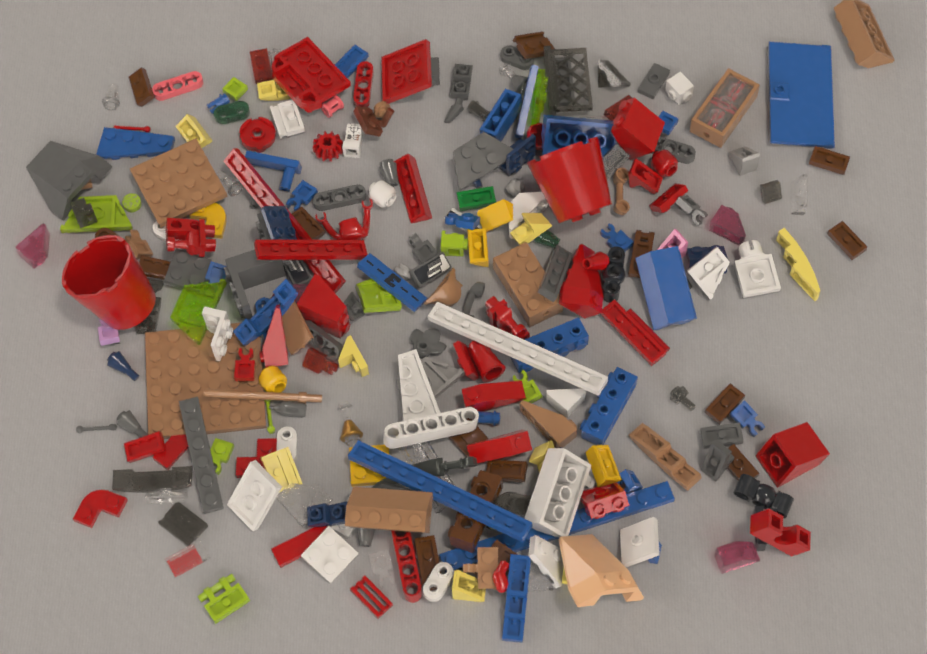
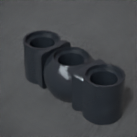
(613, 282)
(763, 495)

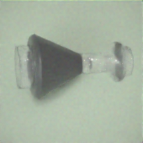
(519, 82)

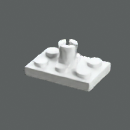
(254, 495)

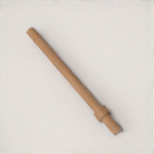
(301, 397)

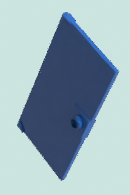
(801, 95)

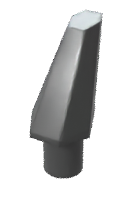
(454, 111)

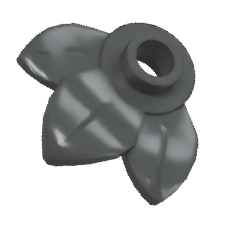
(427, 342)

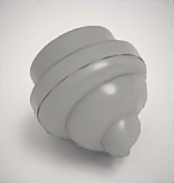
(515, 187)
(403, 271)

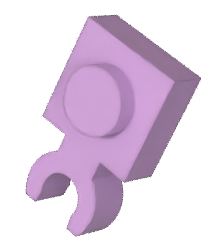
(107, 334)

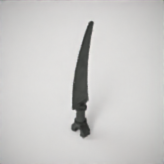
(437, 467)

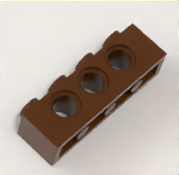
(469, 537)

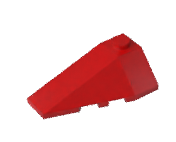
(582, 288)

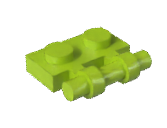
(225, 603)

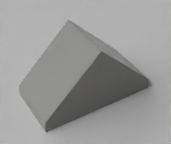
(744, 159)

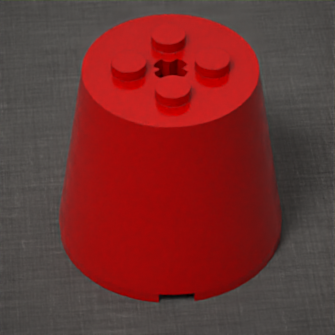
(573, 180)
(109, 282)

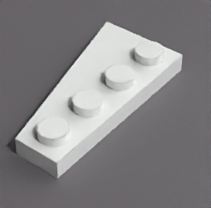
(415, 388)

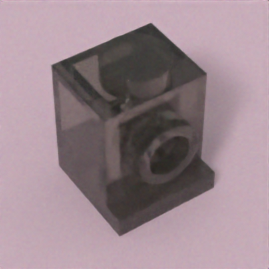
(83, 212)

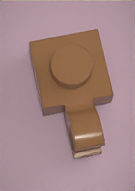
(139, 246)

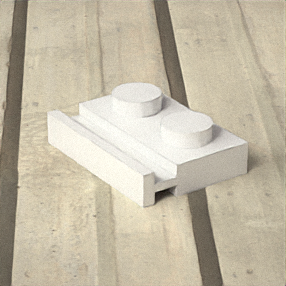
(287, 119)

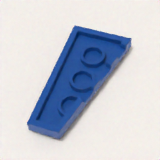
(128, 143)

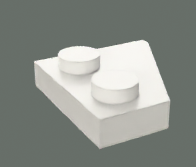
(709, 271)
(548, 559)

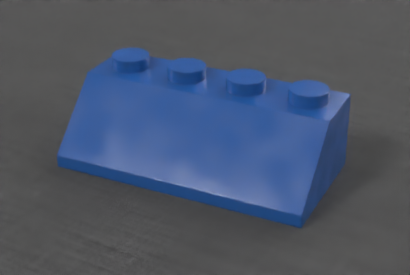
(565, 131)

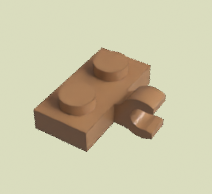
(486, 565)

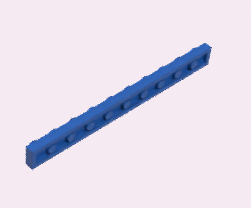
(442, 491)

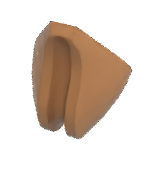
(447, 292)

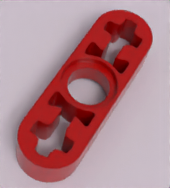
(361, 78)

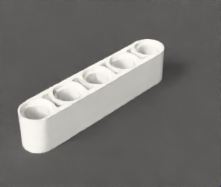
(424, 434)

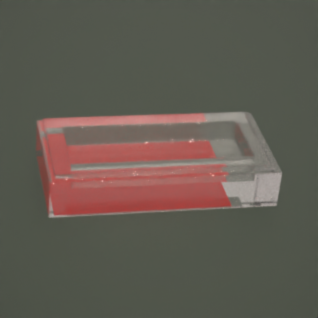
(187, 558)

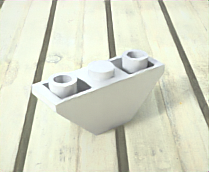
(526, 203)

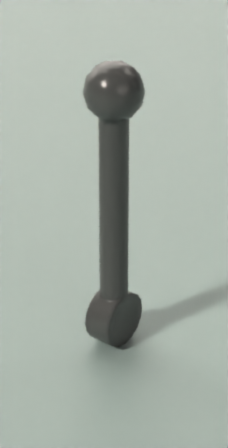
(80, 429)

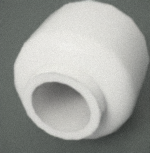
(382, 194)

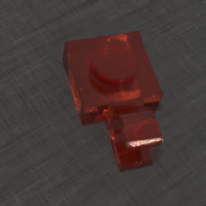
(317, 362)

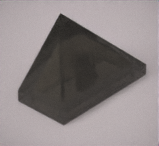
(609, 75)

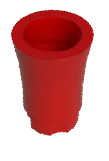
(486, 361)

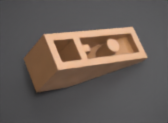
(550, 424)

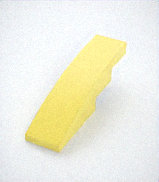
(801, 268)

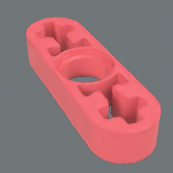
(179, 79)

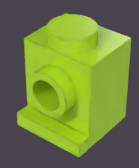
(453, 244)

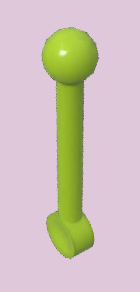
(271, 429)

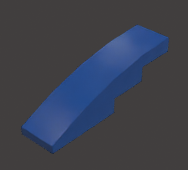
(516, 598)

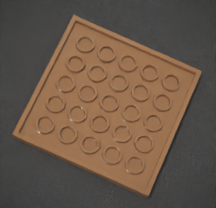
(183, 369)

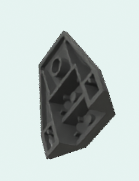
(62, 173)

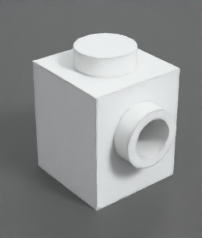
(679, 88)

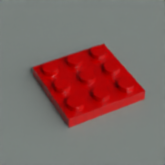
(406, 71)

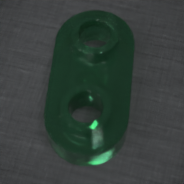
(231, 112)

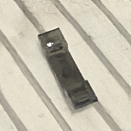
(152, 481)

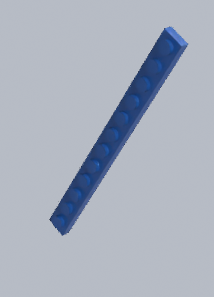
(638, 502)

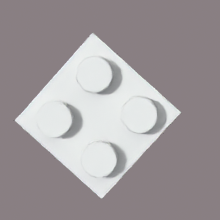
(329, 554)

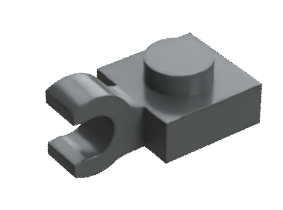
(689, 206)
(422, 250)

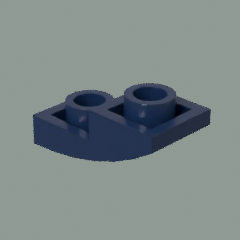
(326, 515)

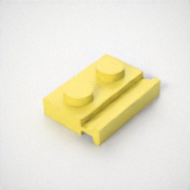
(282, 467)

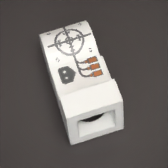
(353, 140)

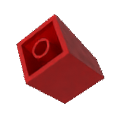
(636, 128)
(324, 308)
(792, 453)

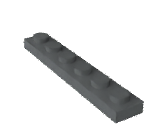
(201, 455)

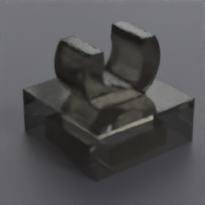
(771, 191)

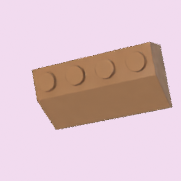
(863, 33)
(389, 510)

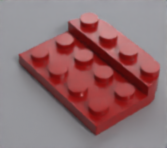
(307, 75)

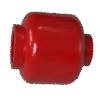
(664, 163)

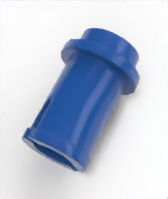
(221, 100)
(489, 417)

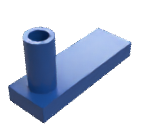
(287, 165)

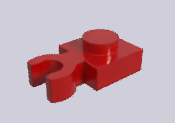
(245, 367)

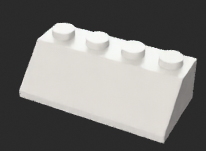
(557, 492)

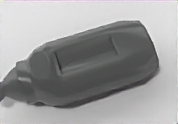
(290, 409)

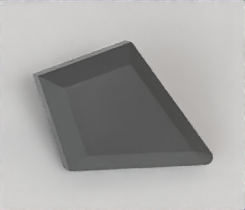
(353, 307)

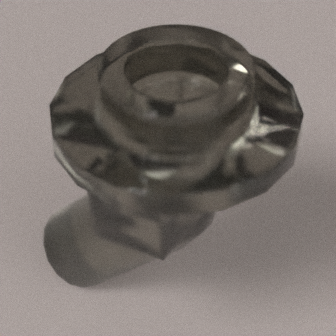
(679, 395)

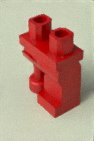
(190, 235)
(501, 318)

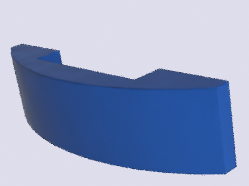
(253, 328)

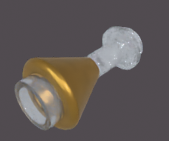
(350, 432)

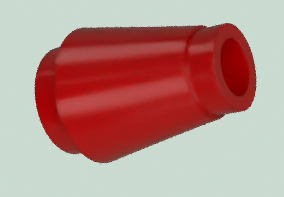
(597, 261)

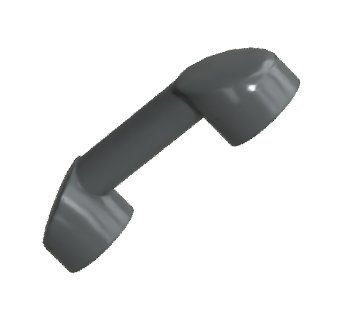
(476, 290)

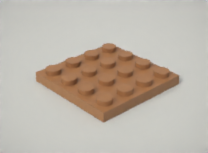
(178, 182)

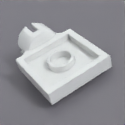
(756, 270)

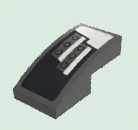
(430, 269)
(297, 271)

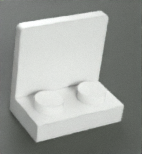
(219, 324)

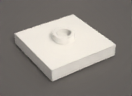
(639, 542)

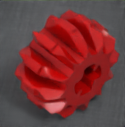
(327, 146)

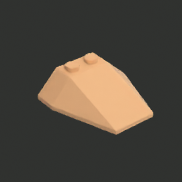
(594, 571)

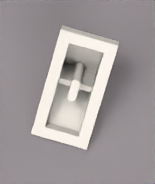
(566, 400)

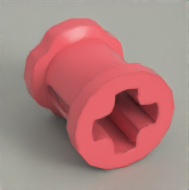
(332, 106)

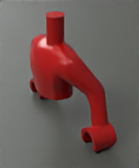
(350, 228)

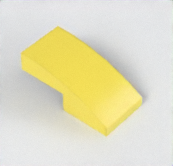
(271, 91)

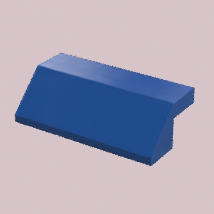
(666, 287)

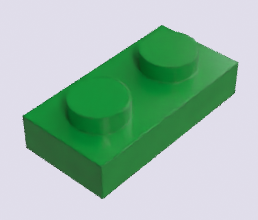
(476, 198)

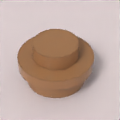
(380, 109)

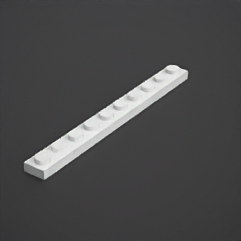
(518, 348)

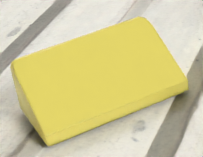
(191, 129)

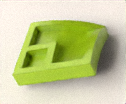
(376, 298)

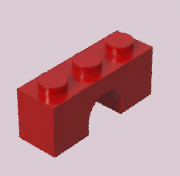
(769, 528)

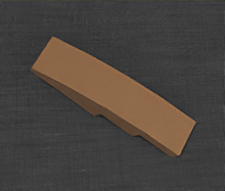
(664, 456)

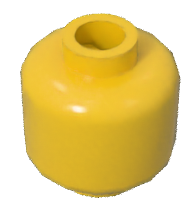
(272, 379)

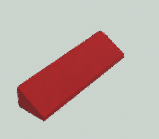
(412, 189)

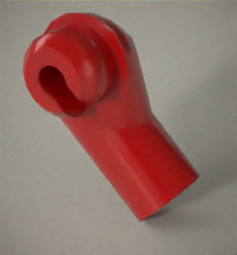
(499, 577)

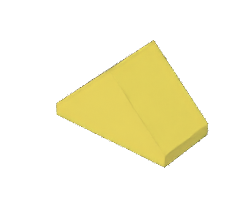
(466, 588)

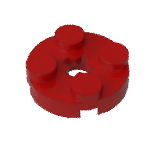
(261, 142)

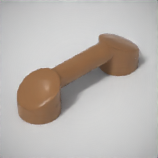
(619, 178)

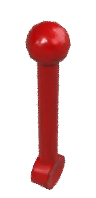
(146, 129)

